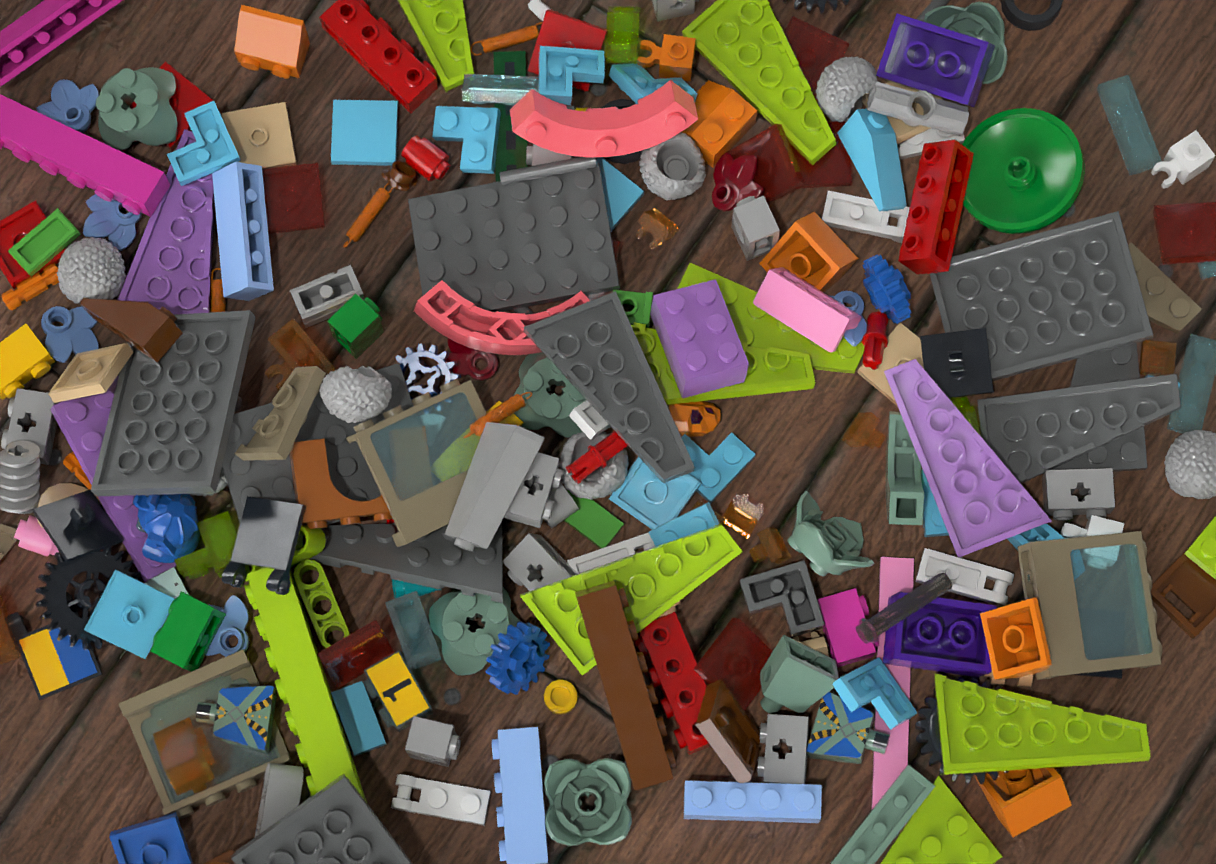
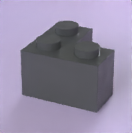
(788, 588)

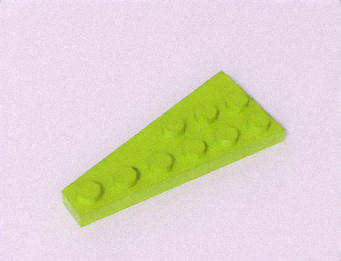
(443, 36)
(756, 59)
(765, 331)
(767, 373)
(650, 580)
(1017, 732)
(942, 834)

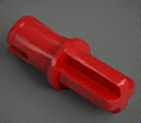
(875, 339)
(596, 457)

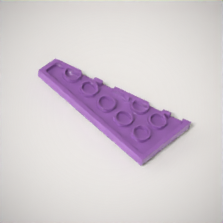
(176, 248)
(84, 427)
(968, 480)

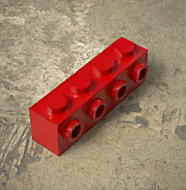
(379, 52)
(936, 207)
(675, 674)

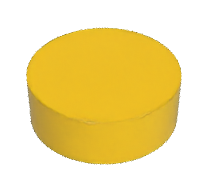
(560, 697)

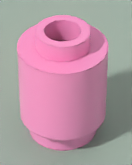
(34, 537)

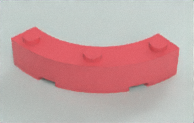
(604, 130)
(483, 329)

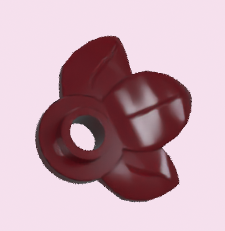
(735, 179)
(467, 359)

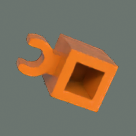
(674, 56)

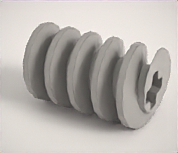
(19, 477)

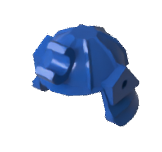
(170, 525)

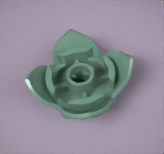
(978, 21)
(152, 118)
(546, 410)
(829, 544)
(462, 649)
(607, 782)

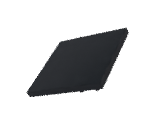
(958, 362)
(78, 525)

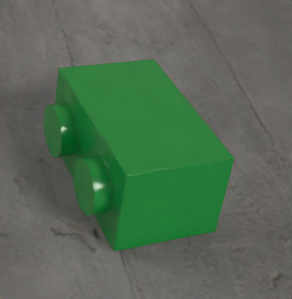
(356, 325)
(187, 632)

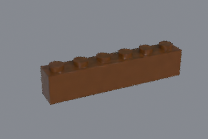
(624, 684)

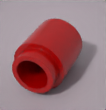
(426, 158)

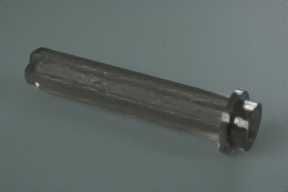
(870, 629)

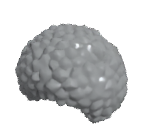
(843, 86)
(673, 167)
(91, 270)
(355, 393)
(1192, 464)
(600, 482)

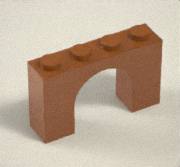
(320, 496)

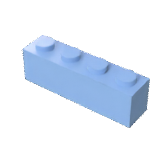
(242, 231)
(521, 796)
(752, 801)

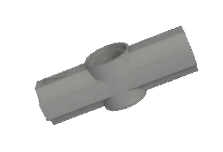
(898, 104)

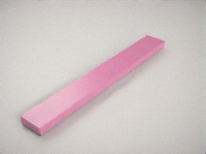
(894, 577)

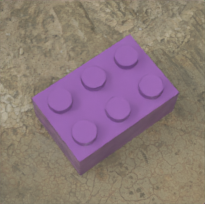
(699, 338)

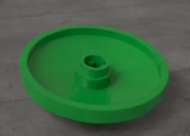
(1022, 170)

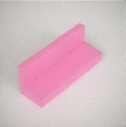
(805, 308)

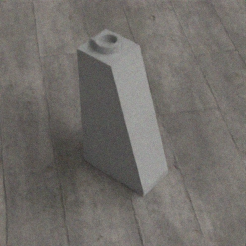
(491, 483)

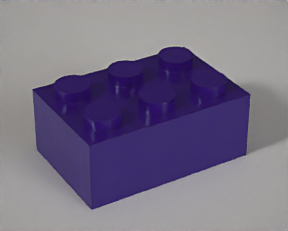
(935, 60)
(940, 638)

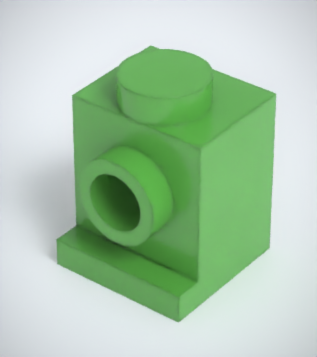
(642, 306)

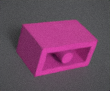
(840, 617)

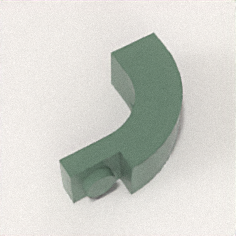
(903, 476)

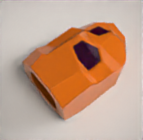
(695, 418)

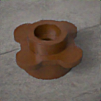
(400, 176)

